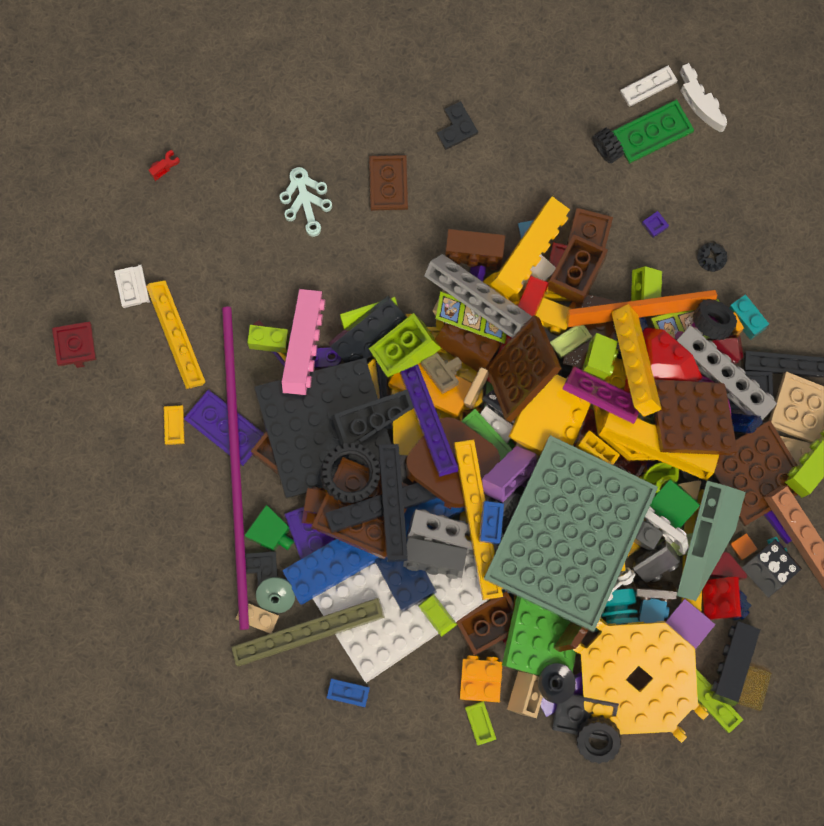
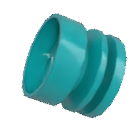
(617, 608)

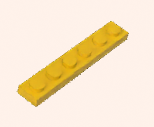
(175, 334)

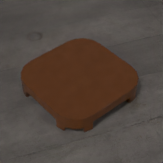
(448, 487)

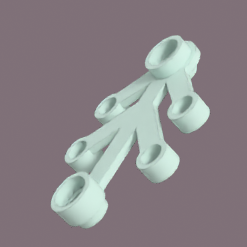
(305, 197)

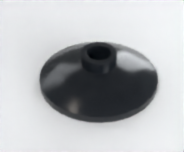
(564, 683)

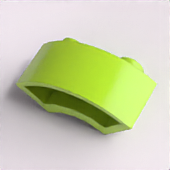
(660, 475)

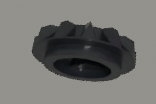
(708, 263)

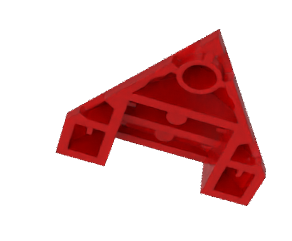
(668, 358)

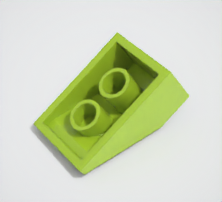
(404, 346)

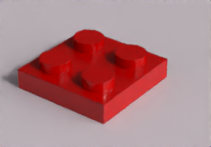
(721, 598)

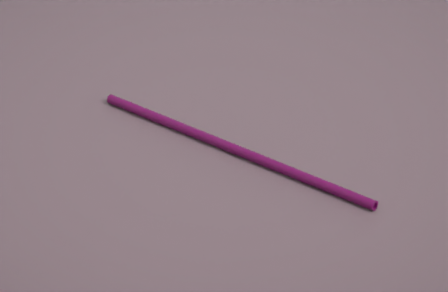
(235, 469)

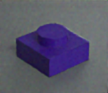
(655, 224)

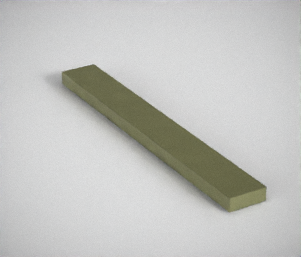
(308, 632)

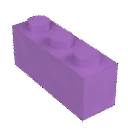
(509, 473)

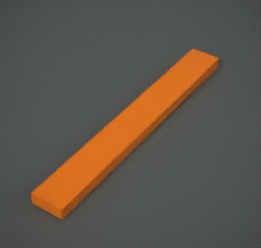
(643, 308)

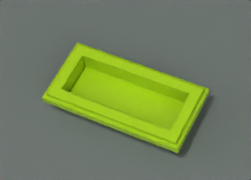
(437, 615)
(480, 723)

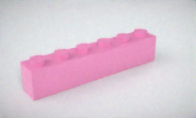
(302, 342)

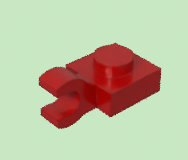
(160, 168)

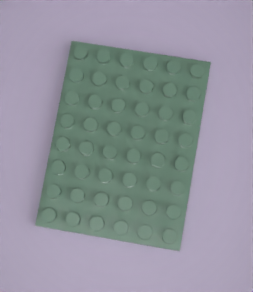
(571, 533)

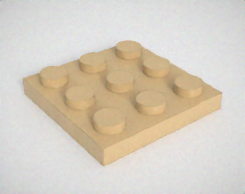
(799, 408)

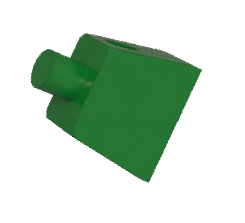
(269, 531)

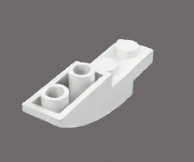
(703, 105)

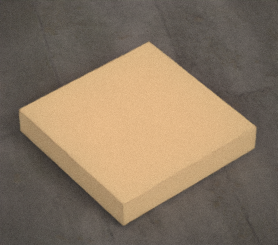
(476, 388)

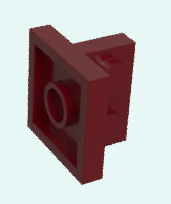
(74, 344)

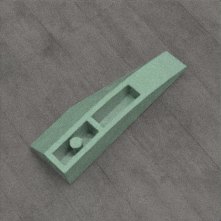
(711, 535)

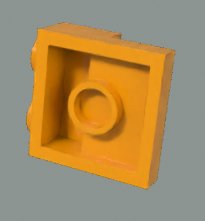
(481, 679)

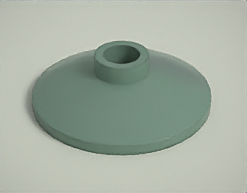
(275, 587)

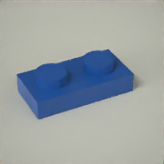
(491, 522)
(348, 693)

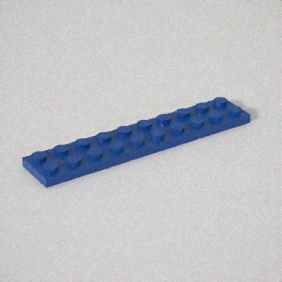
(340, 560)

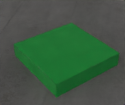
(674, 504)

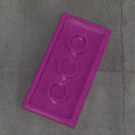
(601, 394)

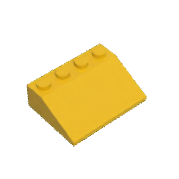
(550, 413)

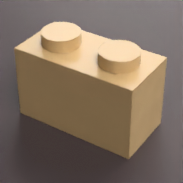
(525, 695)

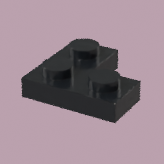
(461, 128)
(263, 564)

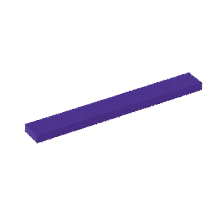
(429, 421)

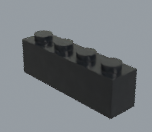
(735, 664)

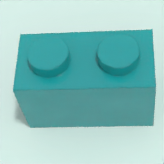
(749, 316)

